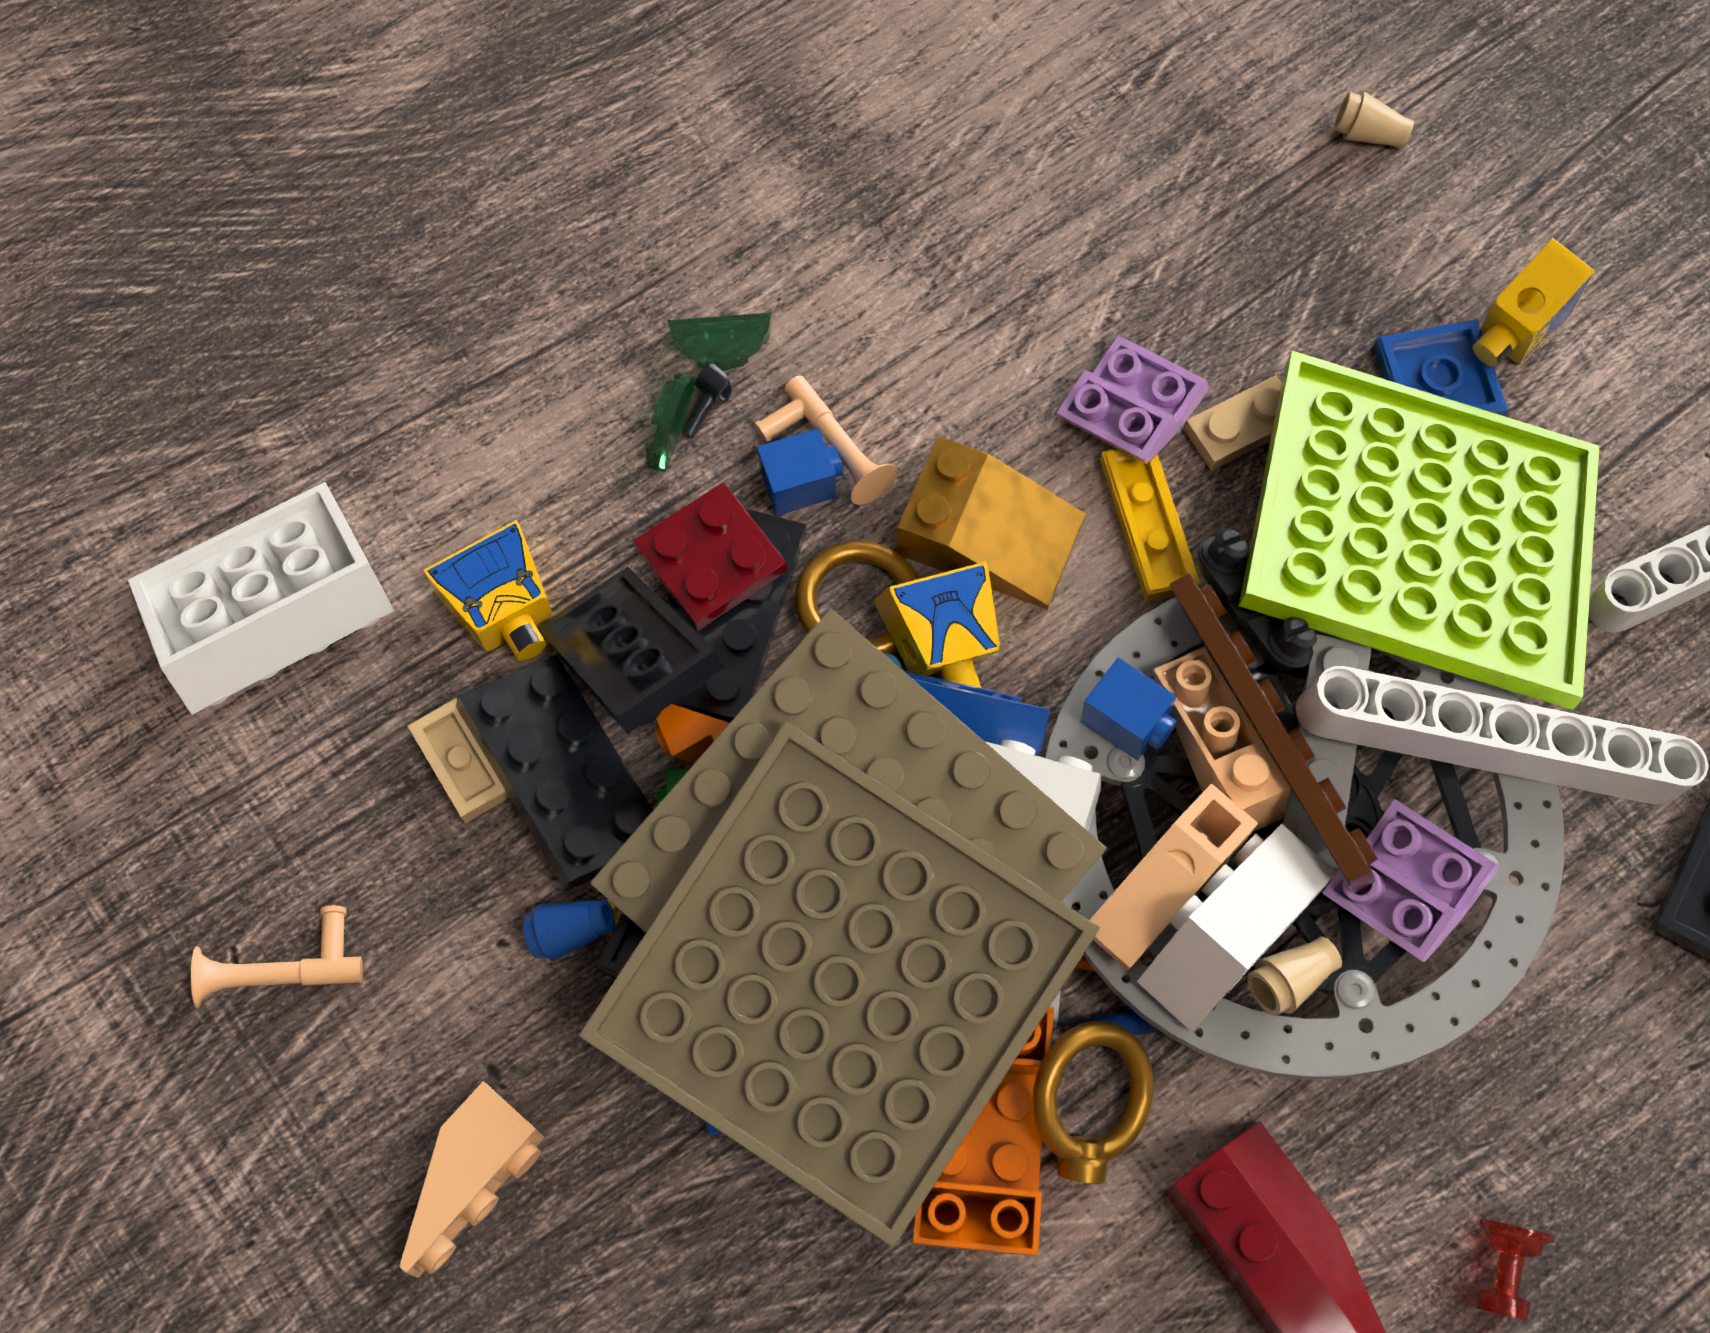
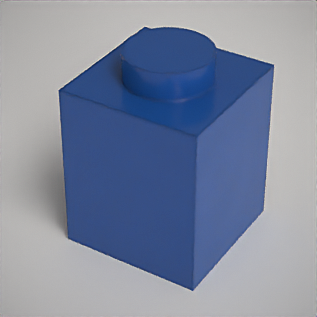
(799, 471)
(1130, 710)

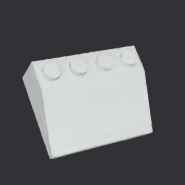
(258, 598)

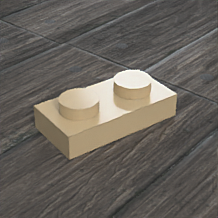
(1235, 424)
(458, 761)

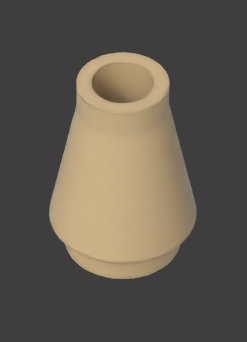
(1371, 121)
(1291, 976)

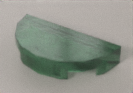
(721, 339)
(669, 417)

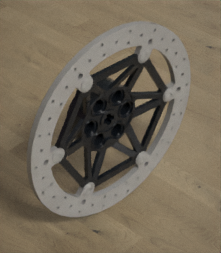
(1352, 984)

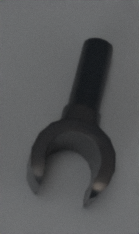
(717, 390)

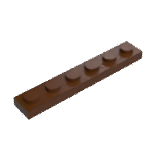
(1288, 749)

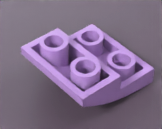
(1133, 400)
(1421, 882)

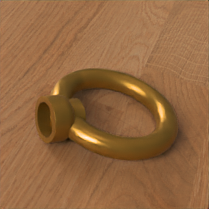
(838, 555)
(1085, 1157)

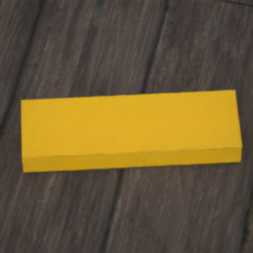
(1148, 522)

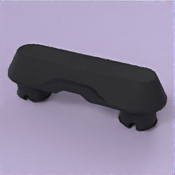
(1280, 642)

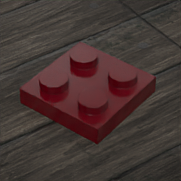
(710, 556)

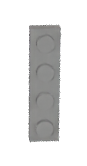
(1333, 757)

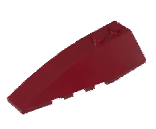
(1274, 1239)

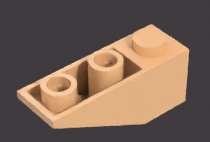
(1222, 739)
(1171, 875)
(470, 1162)

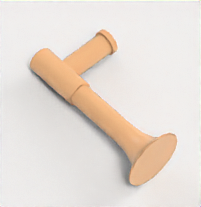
(869, 479)
(331, 968)

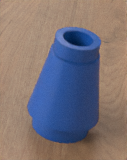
(566, 926)

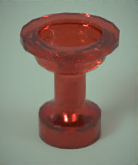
(1514, 1245)

